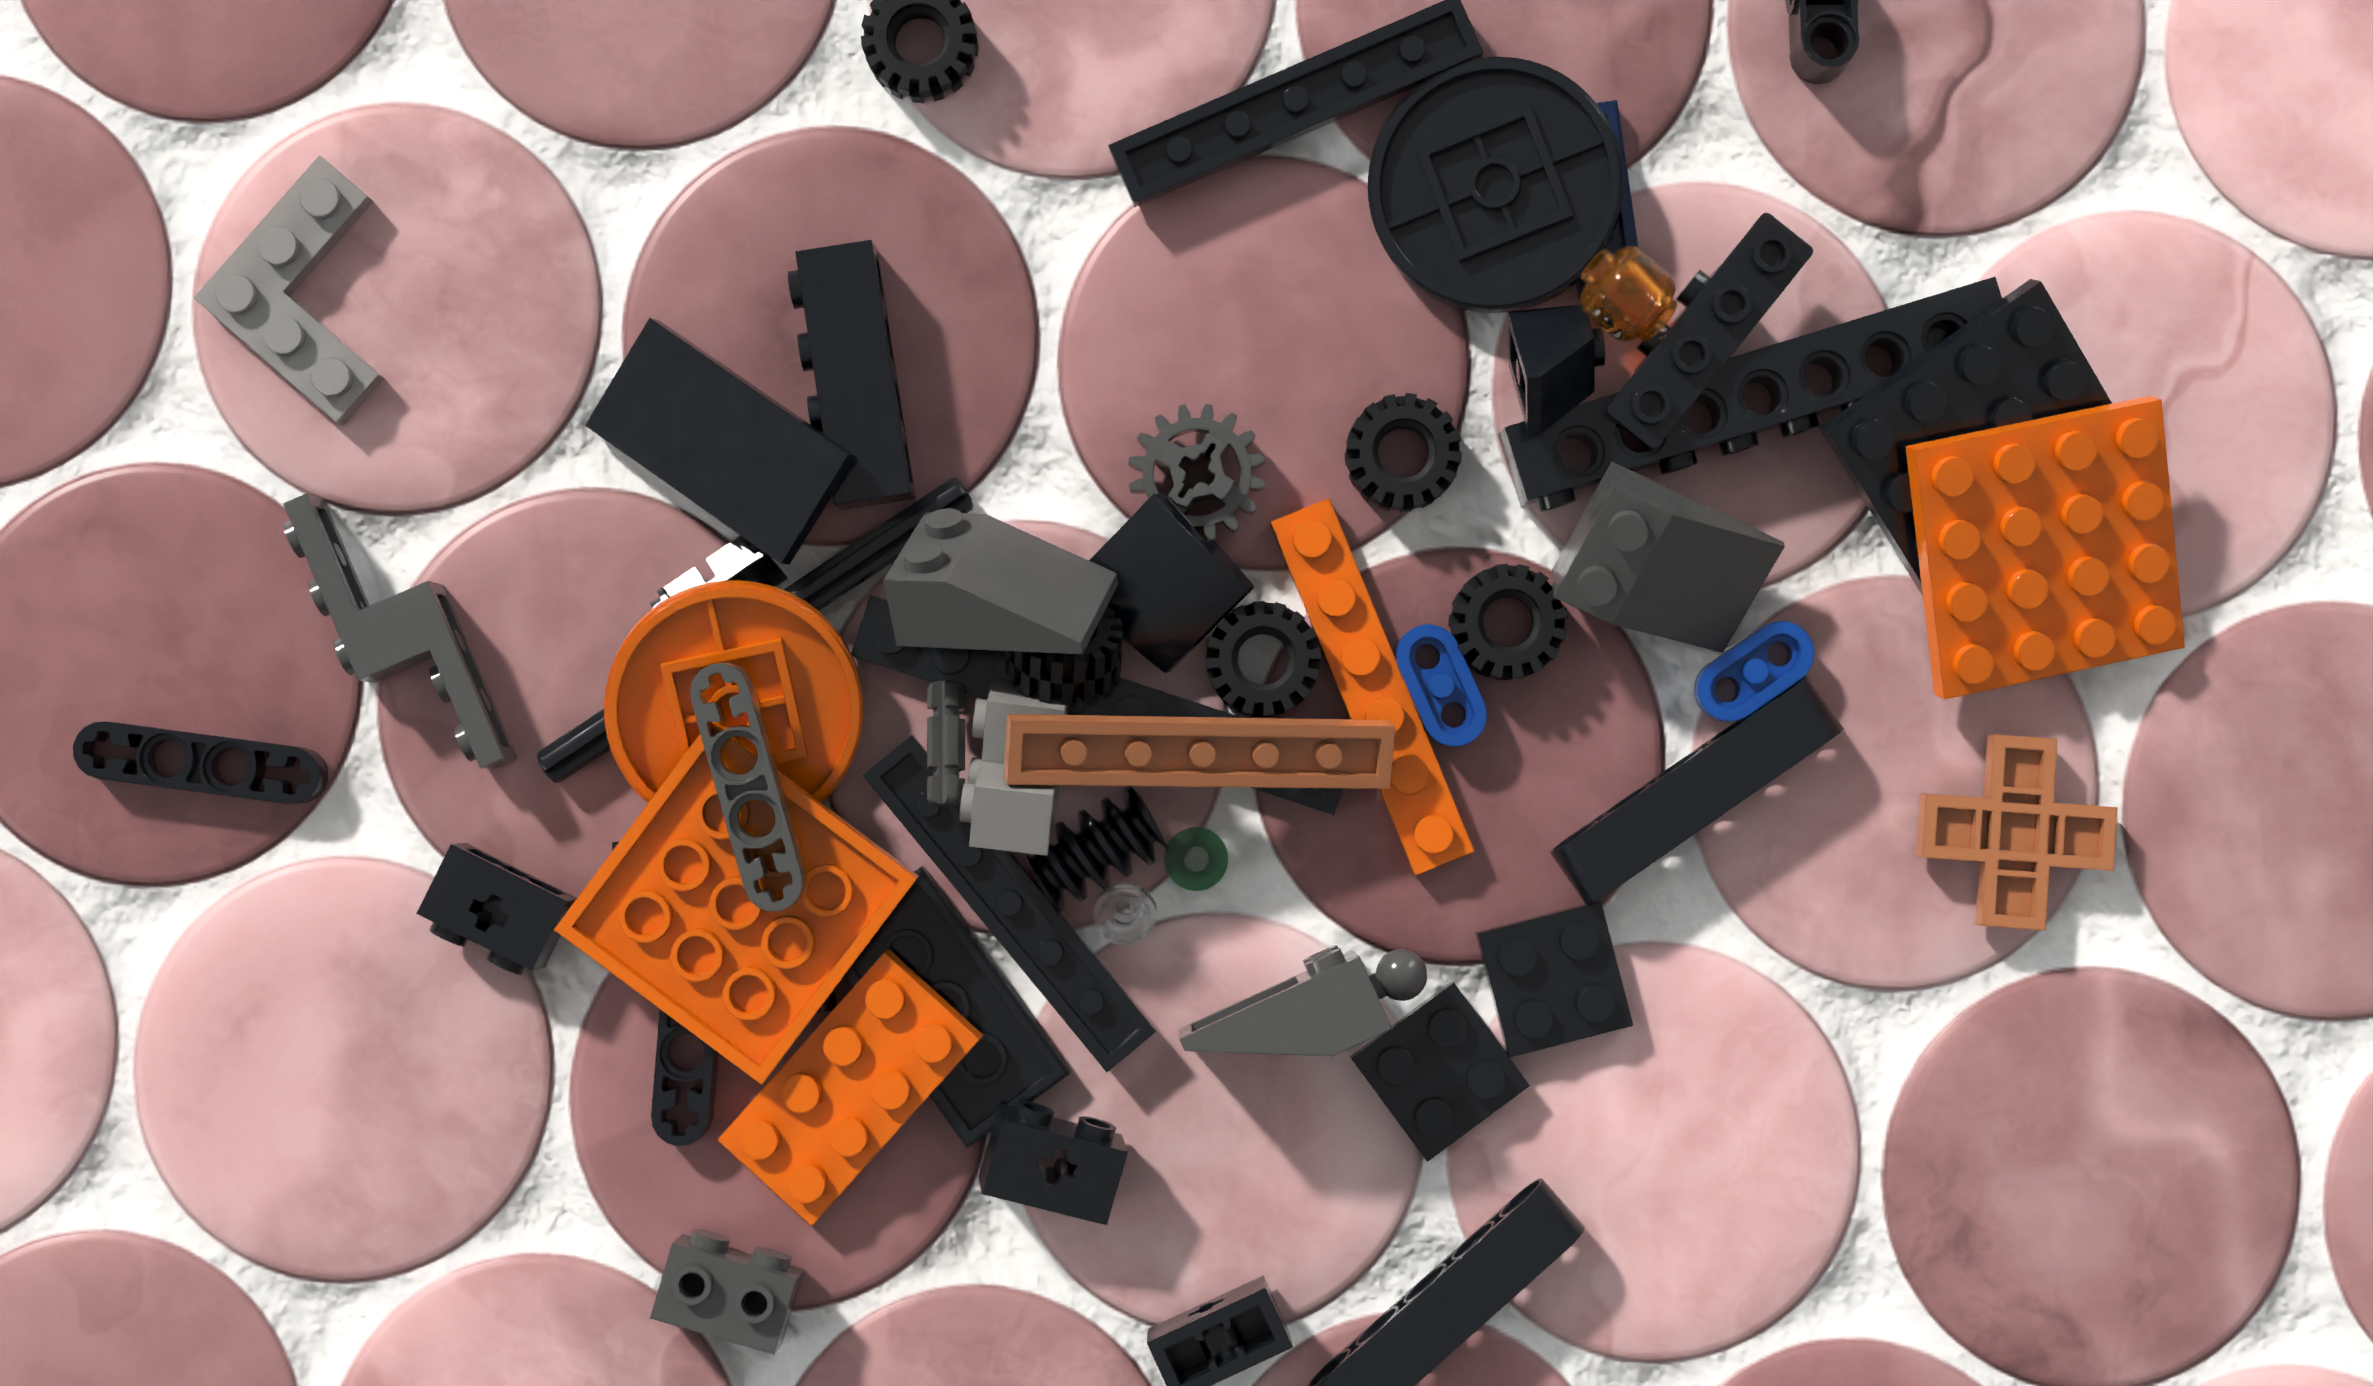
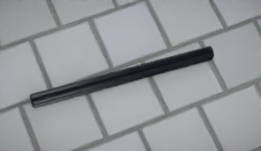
(817, 588)

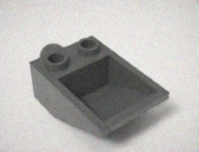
(1315, 1011)

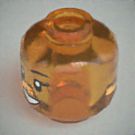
(1628, 293)

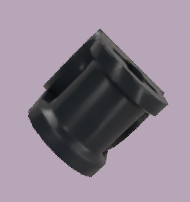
(1827, 19)

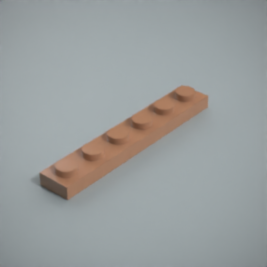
(1198, 751)

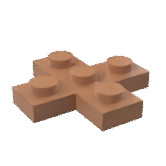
(2016, 832)

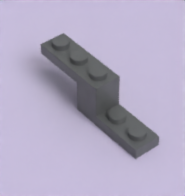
(397, 632)

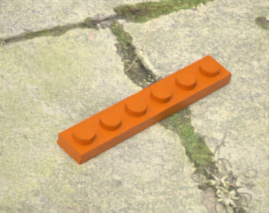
(1371, 681)

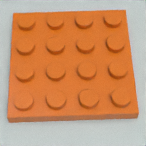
(2046, 546)
(687, 938)

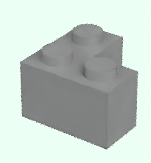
(1003, 814)

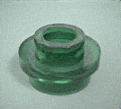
(1196, 879)

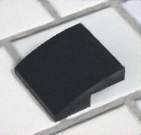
(1169, 582)

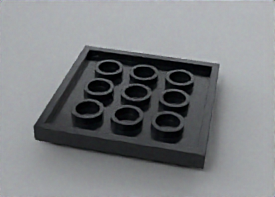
(1990, 373)

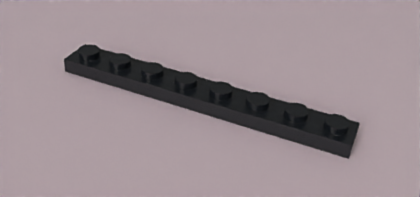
(977, 668)

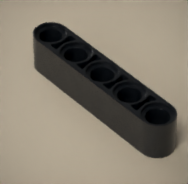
(1696, 791)
(1458, 1293)

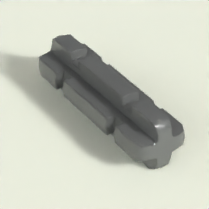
(945, 743)

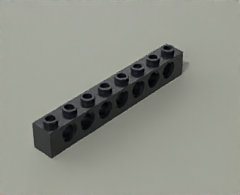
(1780, 368)

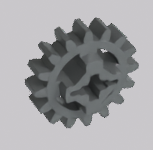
(1172, 457)

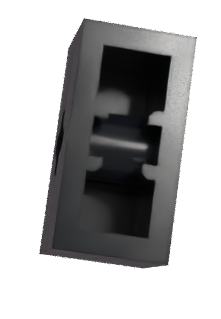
(469, 881)
(1075, 1186)
(1220, 1337)

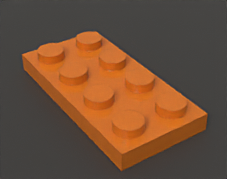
(850, 1087)

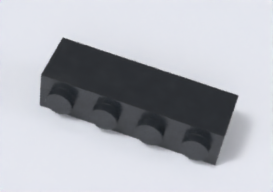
(853, 370)

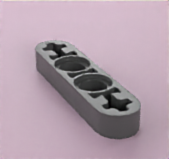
(737, 789)

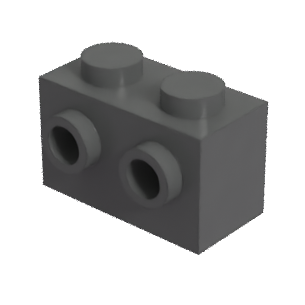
(727, 1291)

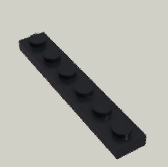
(1294, 101)
(1014, 912)

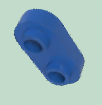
(1752, 672)
(1444, 684)

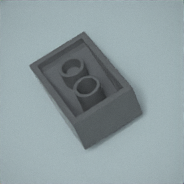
(1662, 562)
(992, 588)

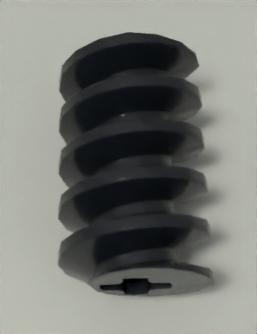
(1096, 848)

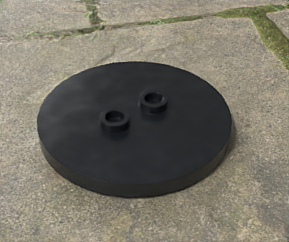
(1495, 184)

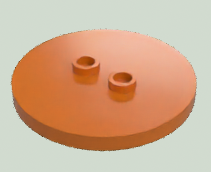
(786, 647)

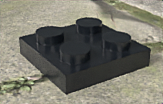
(1554, 979)
(1439, 1071)

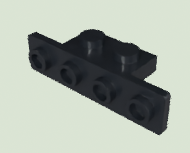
(1708, 330)

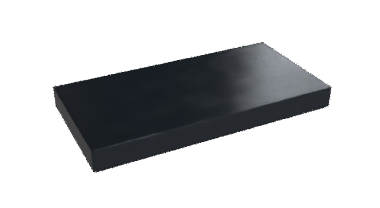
(720, 441)
(1013, 1056)

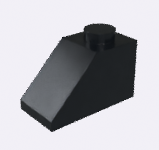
(1552, 361)

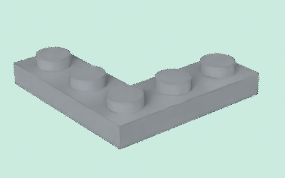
(257, 282)

